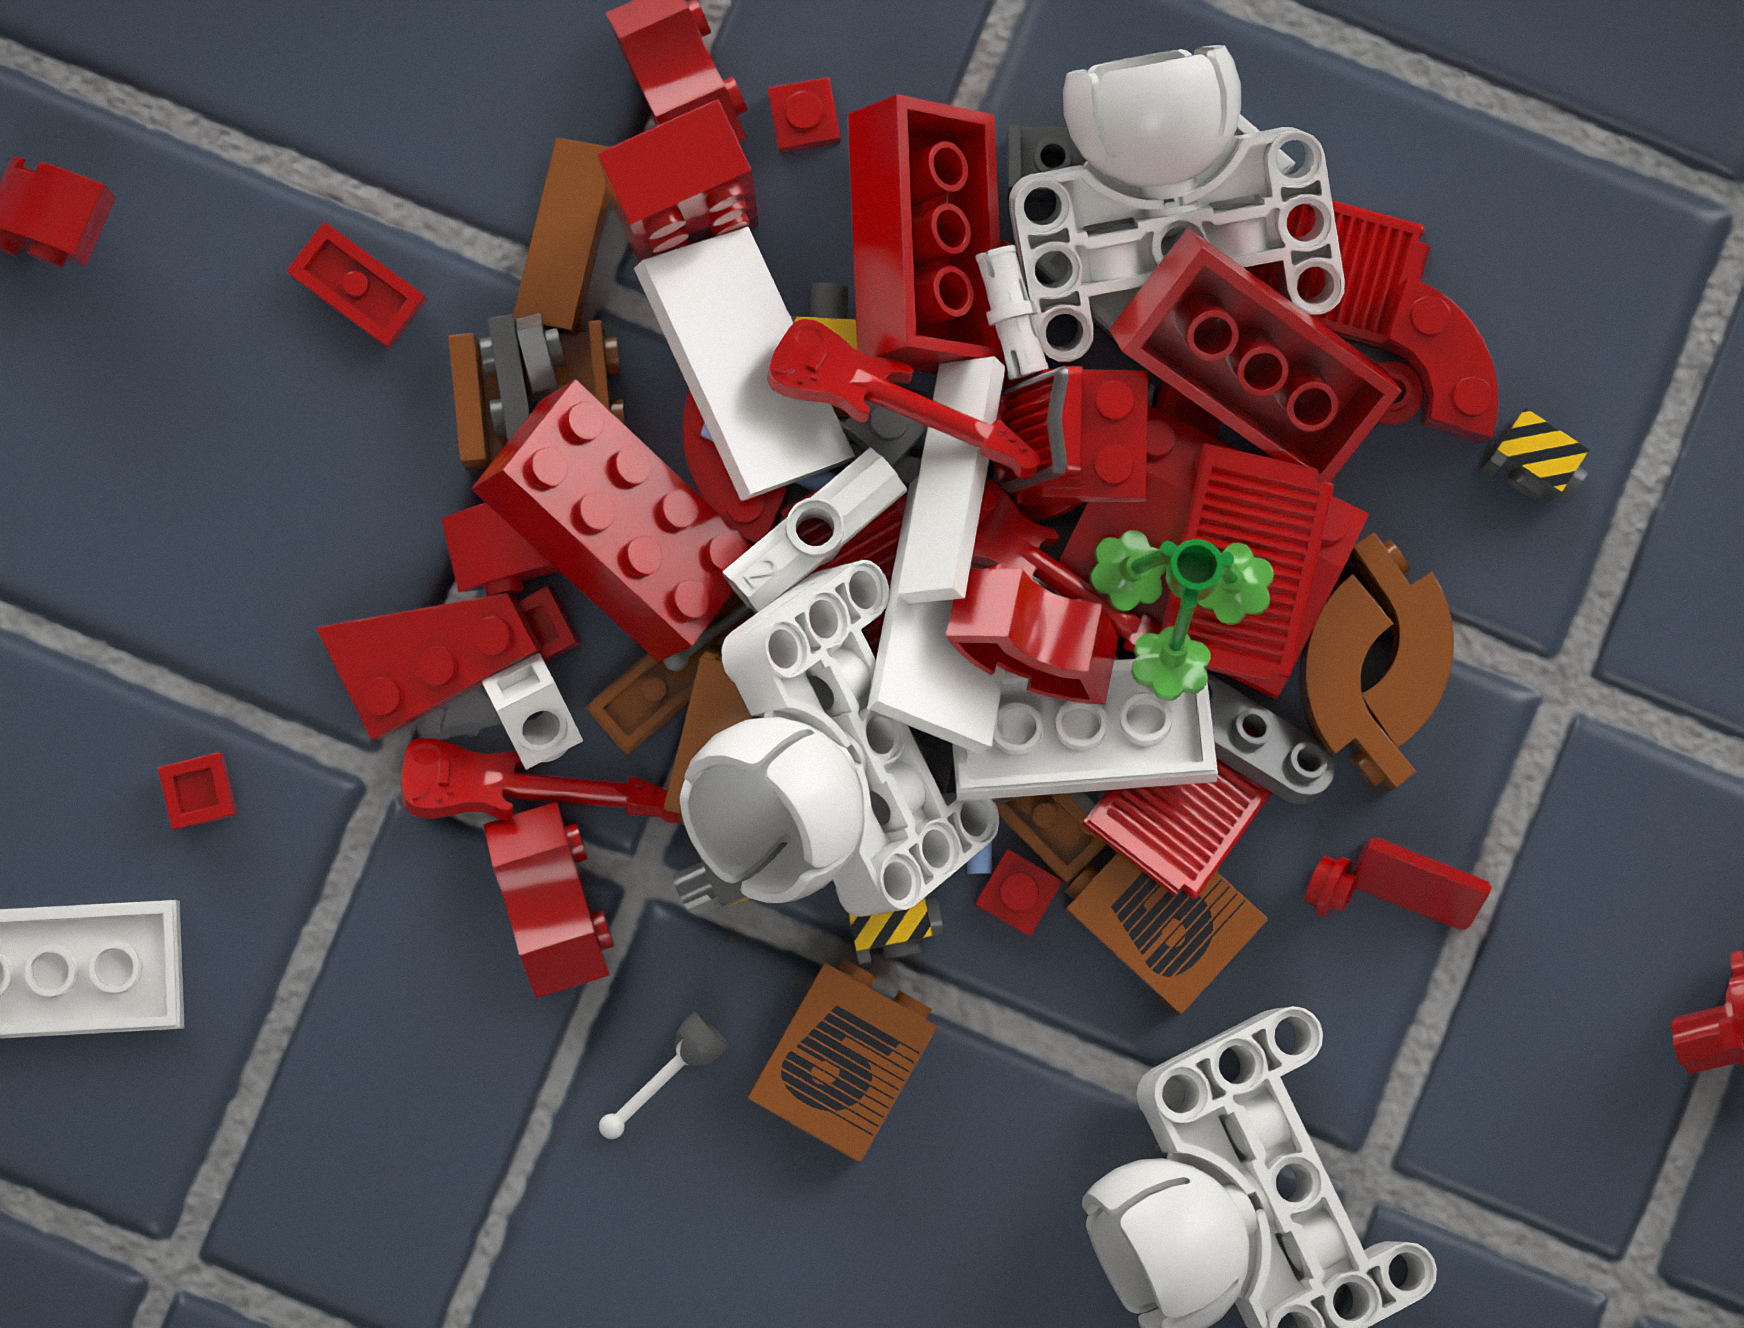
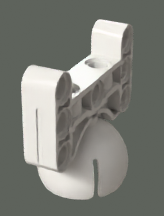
(1161, 133)
(822, 766)
(1209, 1216)

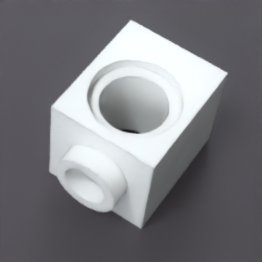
(522, 692)

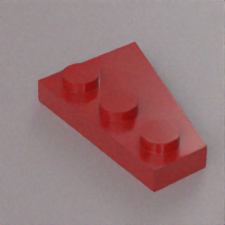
(425, 657)

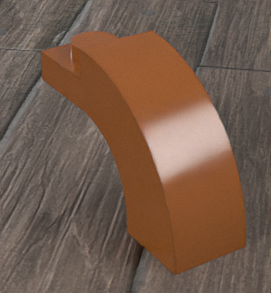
(1420, 640)
(1332, 685)

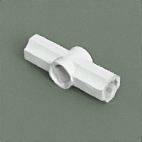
(844, 503)

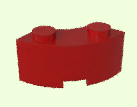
(671, 59)
(51, 213)
(1448, 358)
(749, 517)
(490, 553)
(1038, 635)
(547, 899)

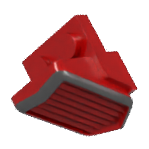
(1086, 433)

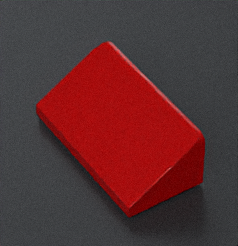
(1420, 883)

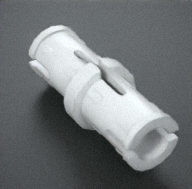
(1011, 312)

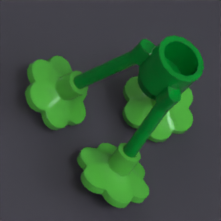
(1196, 572)

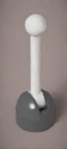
(696, 1045)

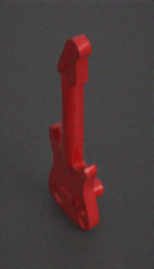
(824, 368)
(1014, 541)
(450, 780)

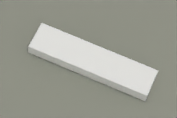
(950, 487)

